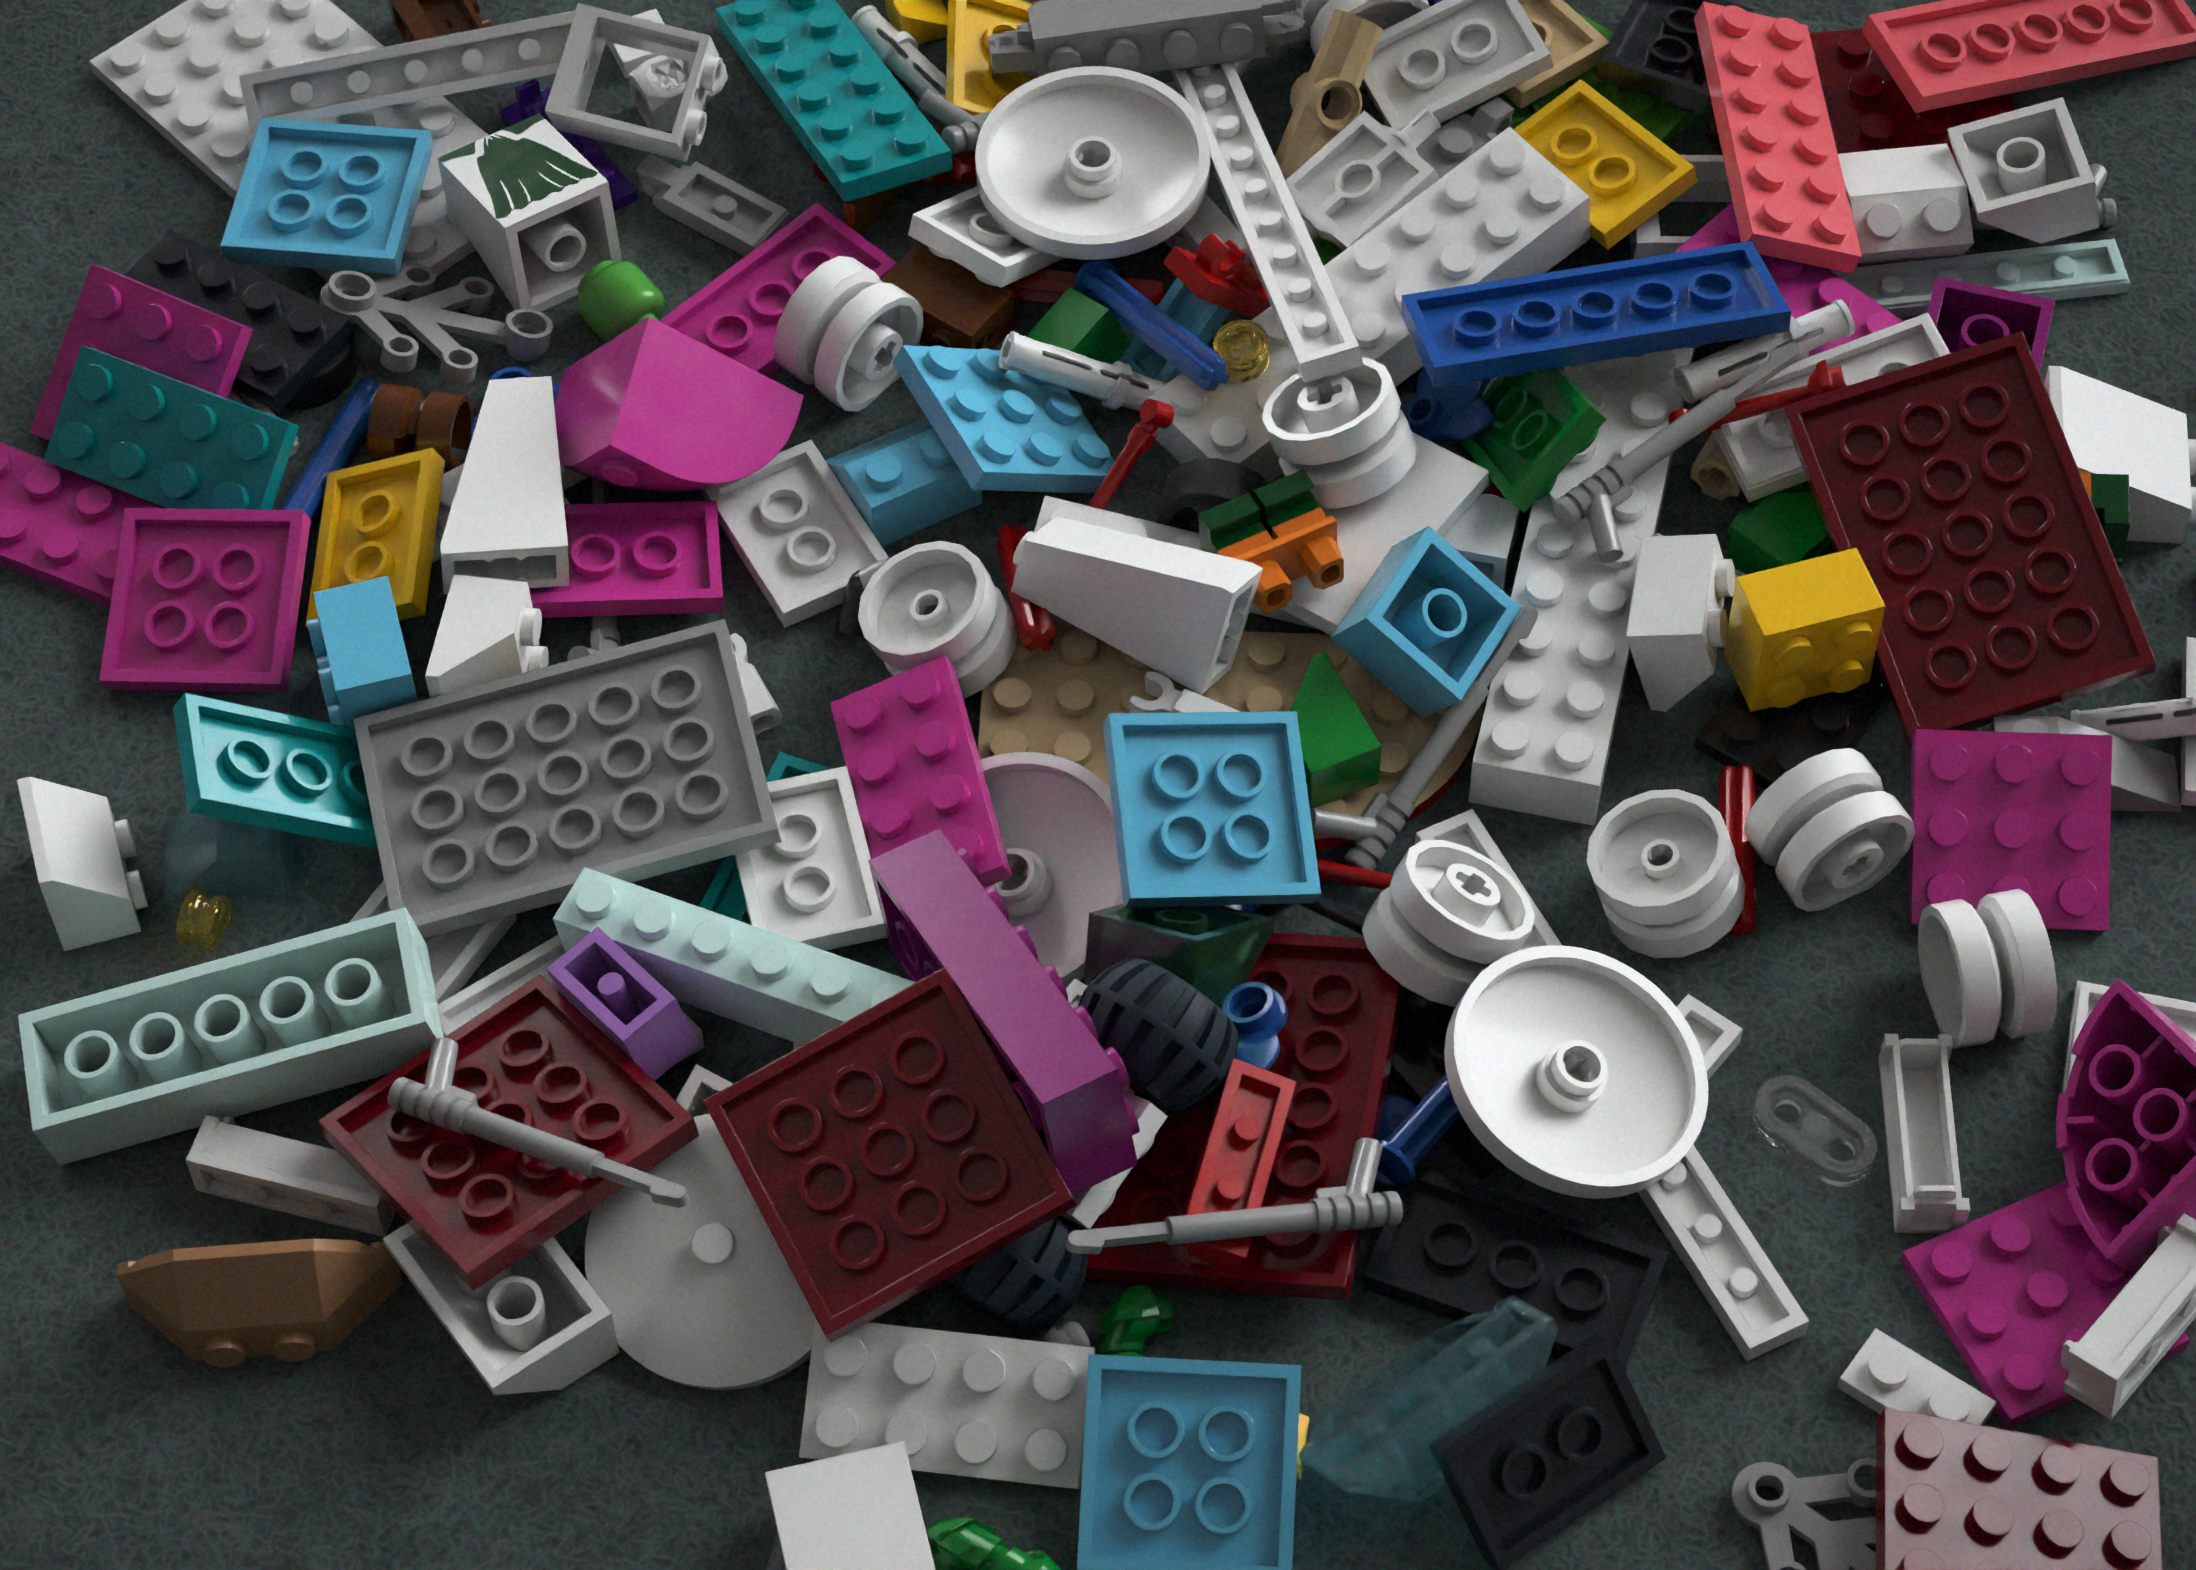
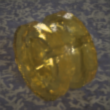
(1250, 363)
(203, 919)

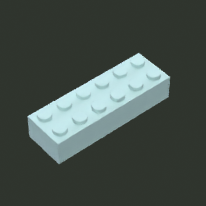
(229, 1036)

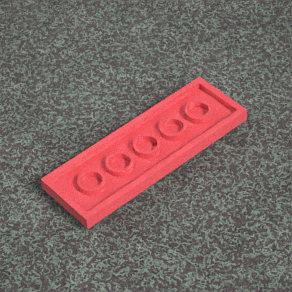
(1993, 48)
(1776, 138)

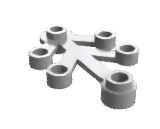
(430, 318)
(1835, 1543)

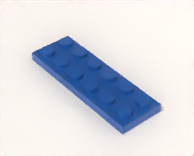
(1594, 313)

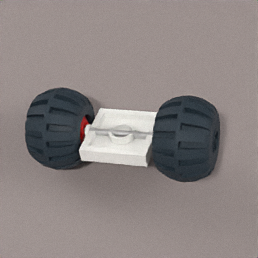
(1176, 1062)

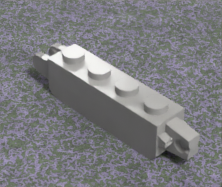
(1143, 34)

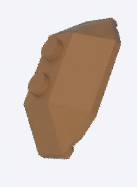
(260, 1296)

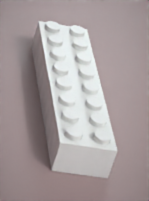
(1482, 222)

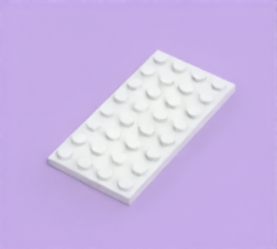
(188, 87)

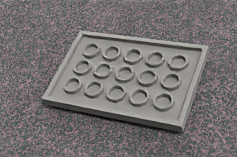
(588, 763)

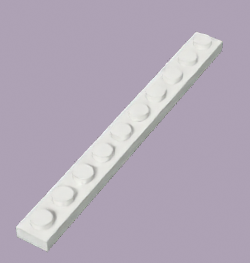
(1270, 224)
(1688, 1200)

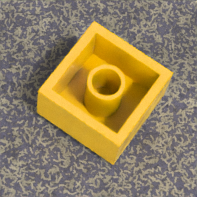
(1803, 630)

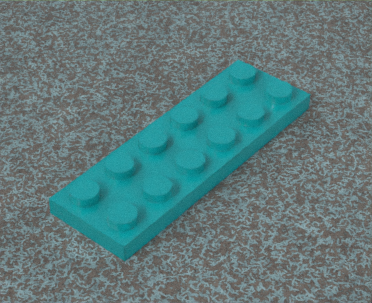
(834, 94)

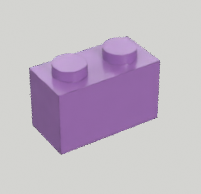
(624, 1003)

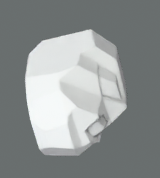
(659, 88)

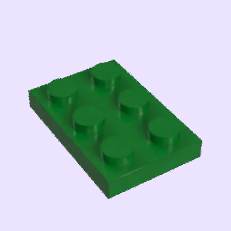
(1535, 433)

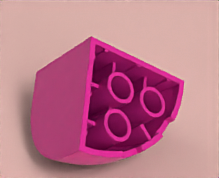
(669, 413)
(2129, 1126)

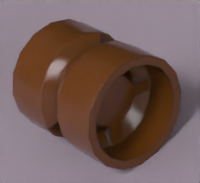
(407, 422)

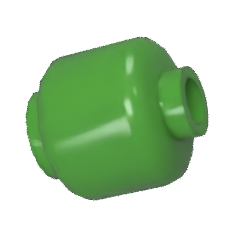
(617, 298)

